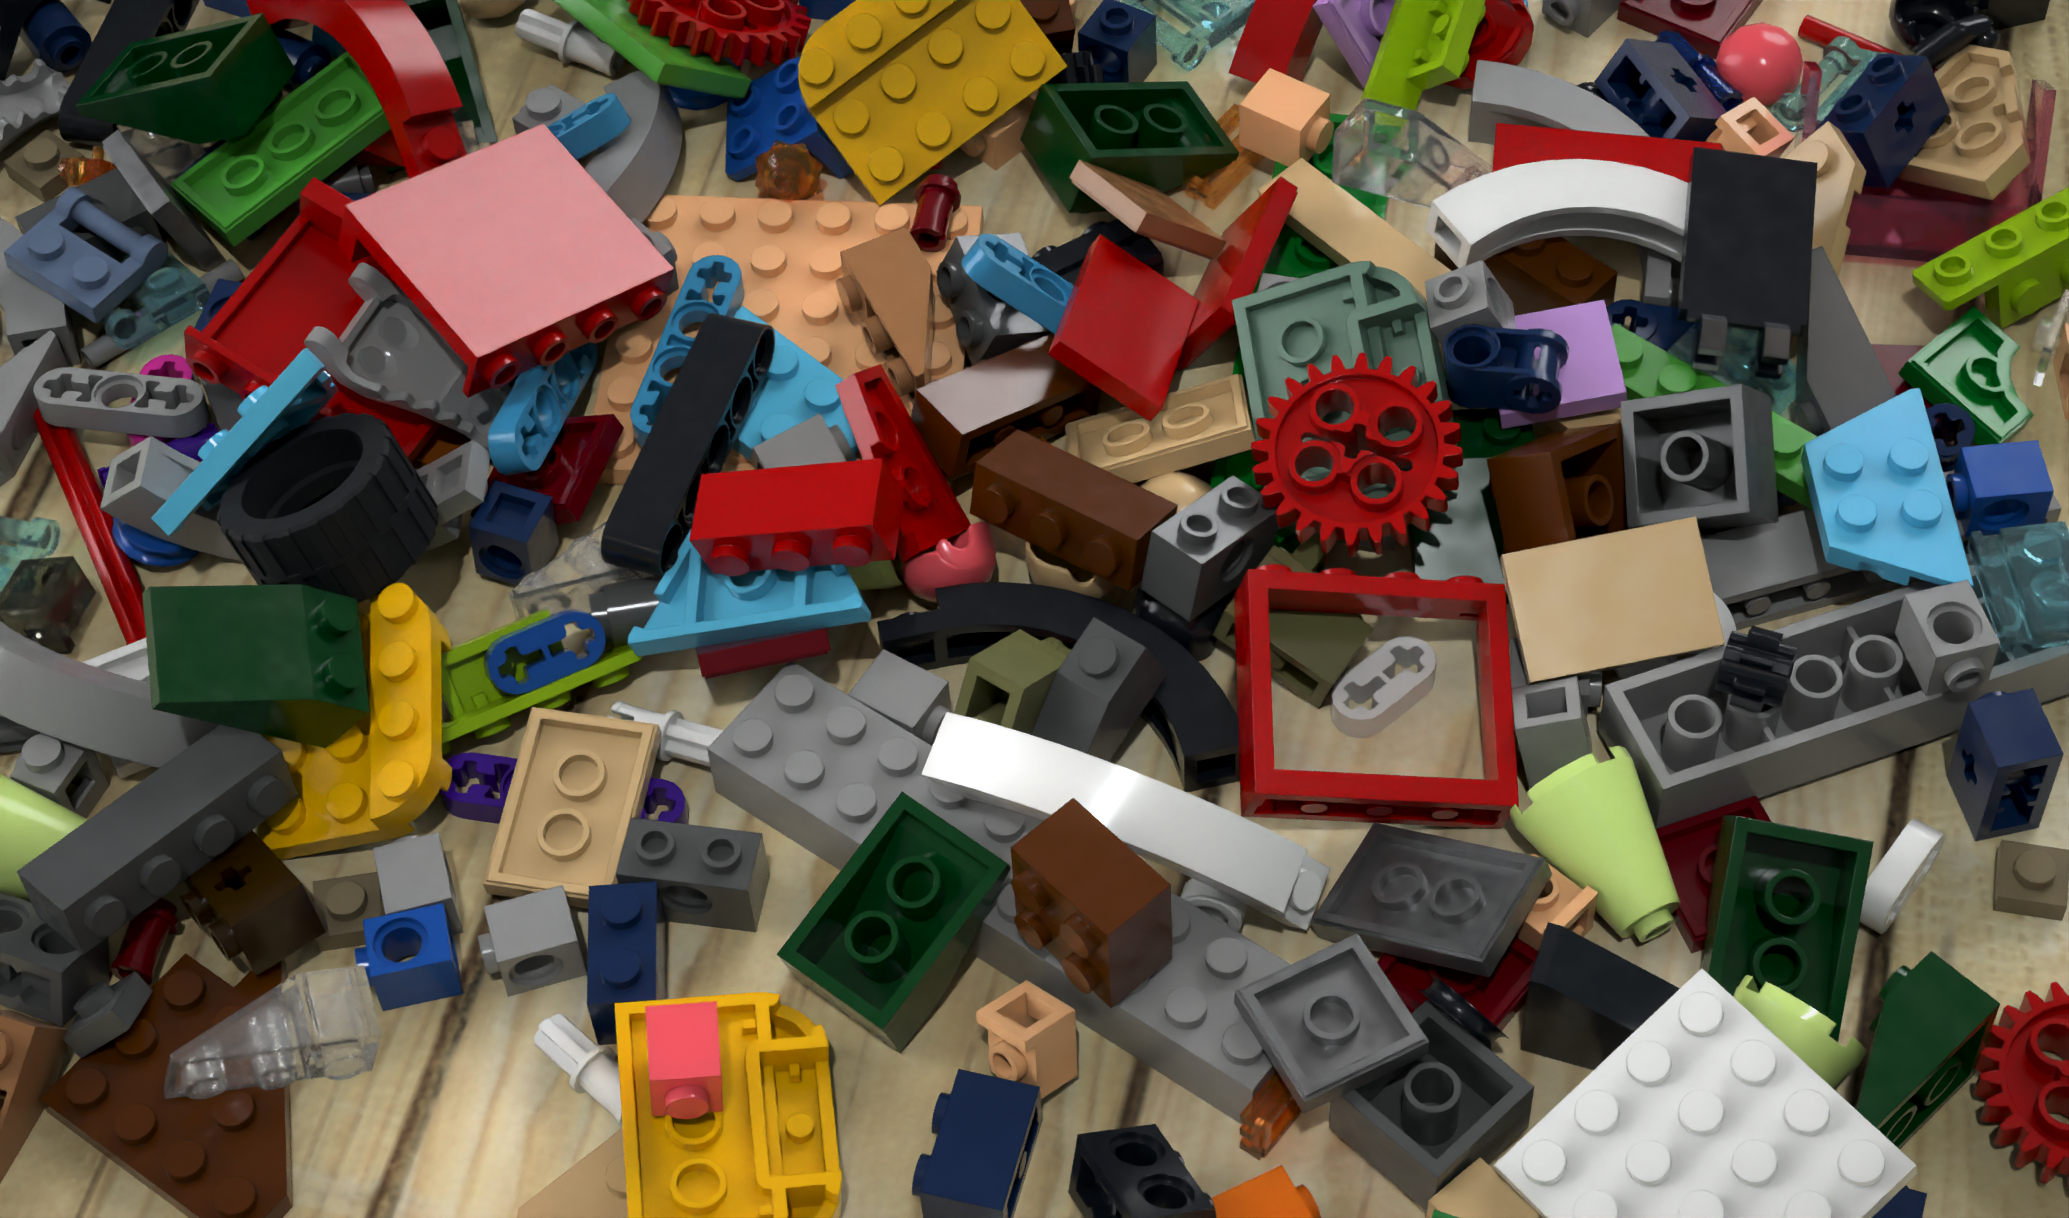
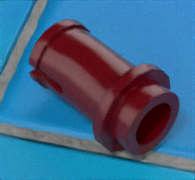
(936, 201)
(145, 941)

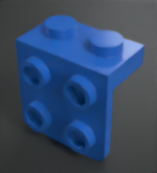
(772, 113)

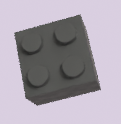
(1700, 458)
(1436, 1111)

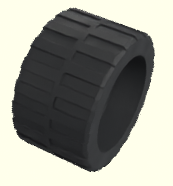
(330, 509)

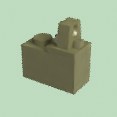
(1305, 646)
(1011, 680)

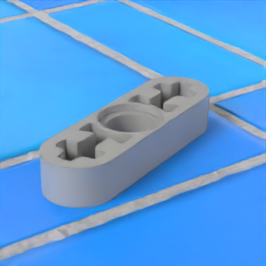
(161, 407)

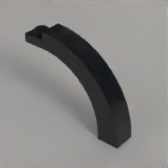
(1185, 711)

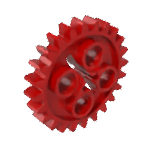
(729, 27)
(1376, 405)
(2027, 1084)

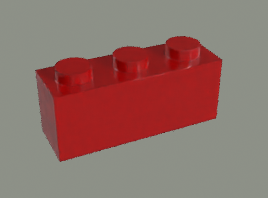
(797, 517)

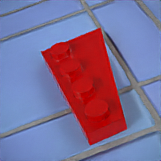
(1531, 144)

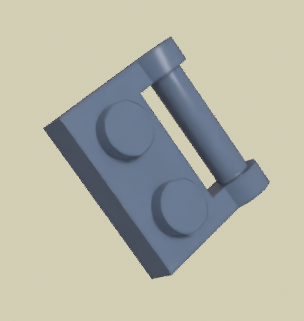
(75, 269)

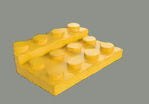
(918, 80)
(388, 762)
(770, 1144)

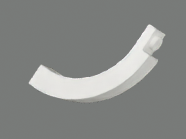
(1557, 201)
(1146, 814)

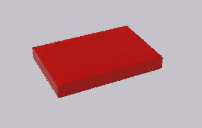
(1236, 268)
(1124, 328)

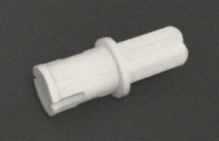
(569, 41)
(678, 738)
(587, 1064)

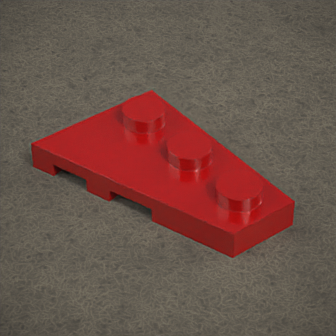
(888, 432)

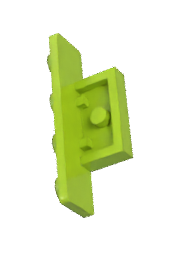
(1422, 48)
(2015, 264)
(485, 709)

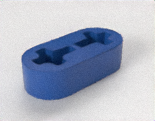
(551, 665)

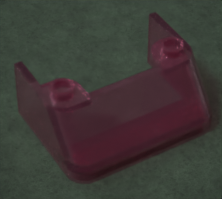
(1925, 220)

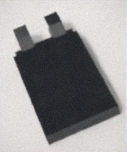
(1747, 254)

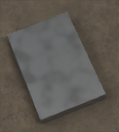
(1432, 898)

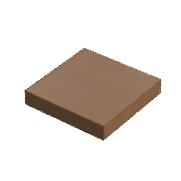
(1147, 210)

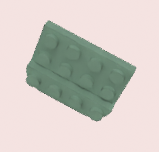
(1335, 314)

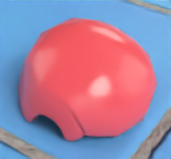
(1760, 62)
(954, 562)

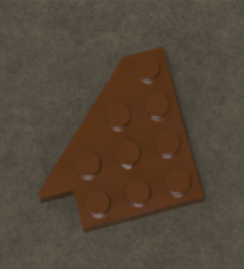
(197, 1154)

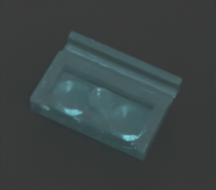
(2025, 583)

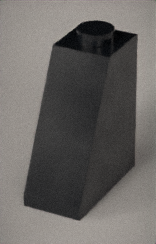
(1585, 1000)

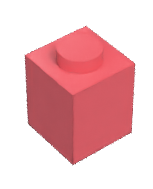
(684, 1059)

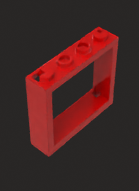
(1363, 796)

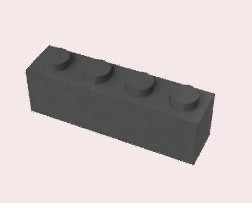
(157, 835)

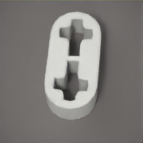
(1389, 693)
(1899, 874)

